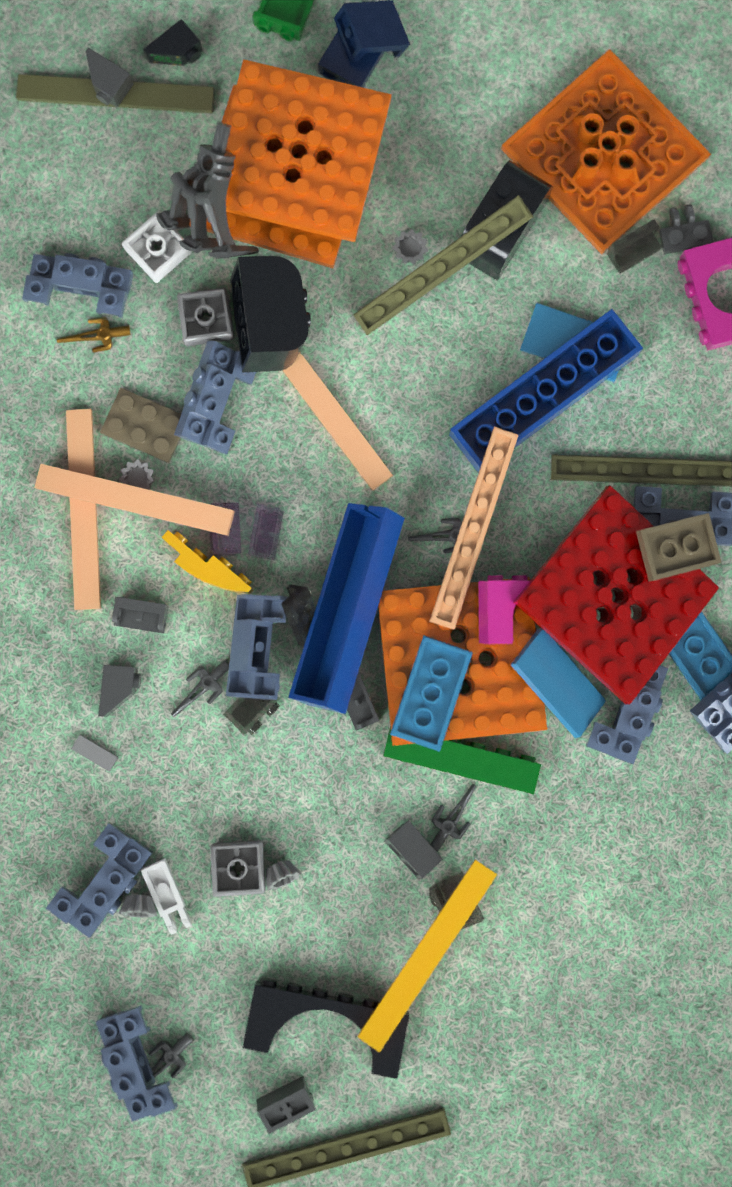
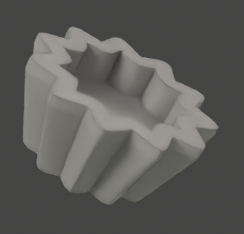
(410, 247)
(137, 475)
(281, 874)
(138, 906)

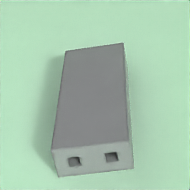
(94, 752)

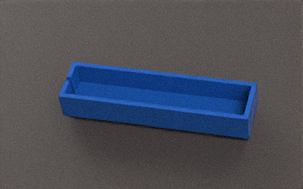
(346, 607)

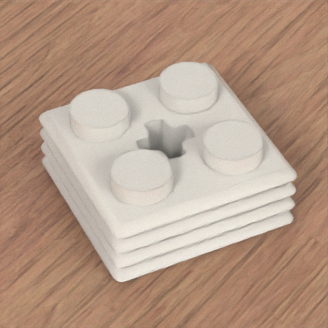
(155, 263)

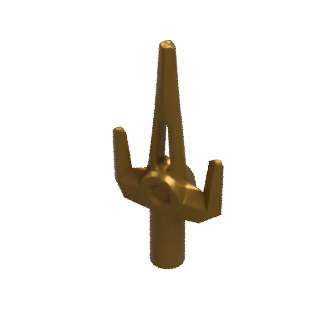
(104, 334)

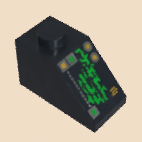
(174, 46)

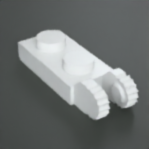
(165, 893)

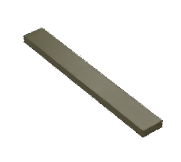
(140, 96)
(443, 265)
(641, 470)
(347, 1148)

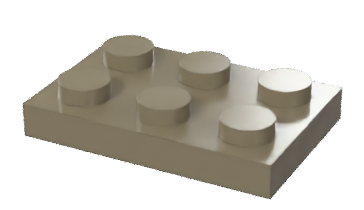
(142, 425)
(678, 547)

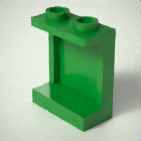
(283, 17)

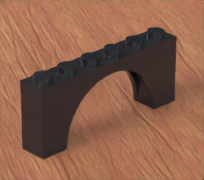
(277, 1004)

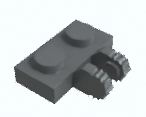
(685, 236)

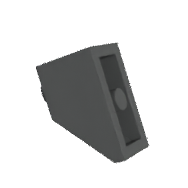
(108, 79)
(117, 687)

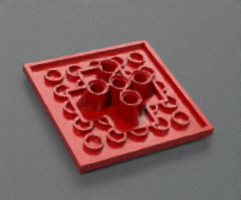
(564, 598)

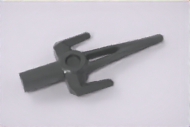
(453, 533)
(207, 681)
(447, 825)
(171, 1055)

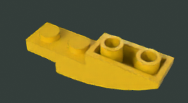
(214, 572)

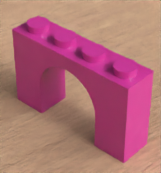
(698, 266)
(497, 607)

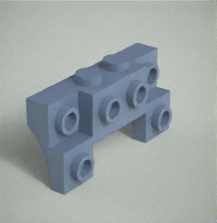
(81, 277)
(209, 396)
(648, 503)
(251, 647)
(715, 714)
(631, 722)
(103, 893)
(129, 1065)

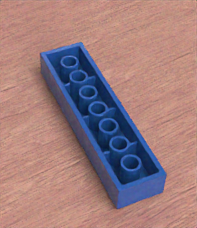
(549, 386)

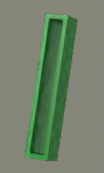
(471, 762)

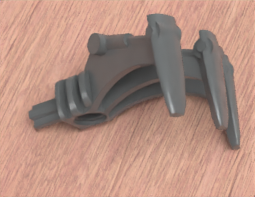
(204, 195)

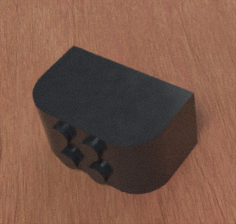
(510, 183)
(268, 312)

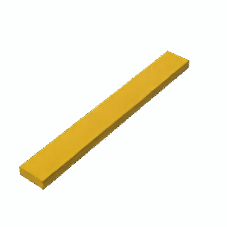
(427, 955)

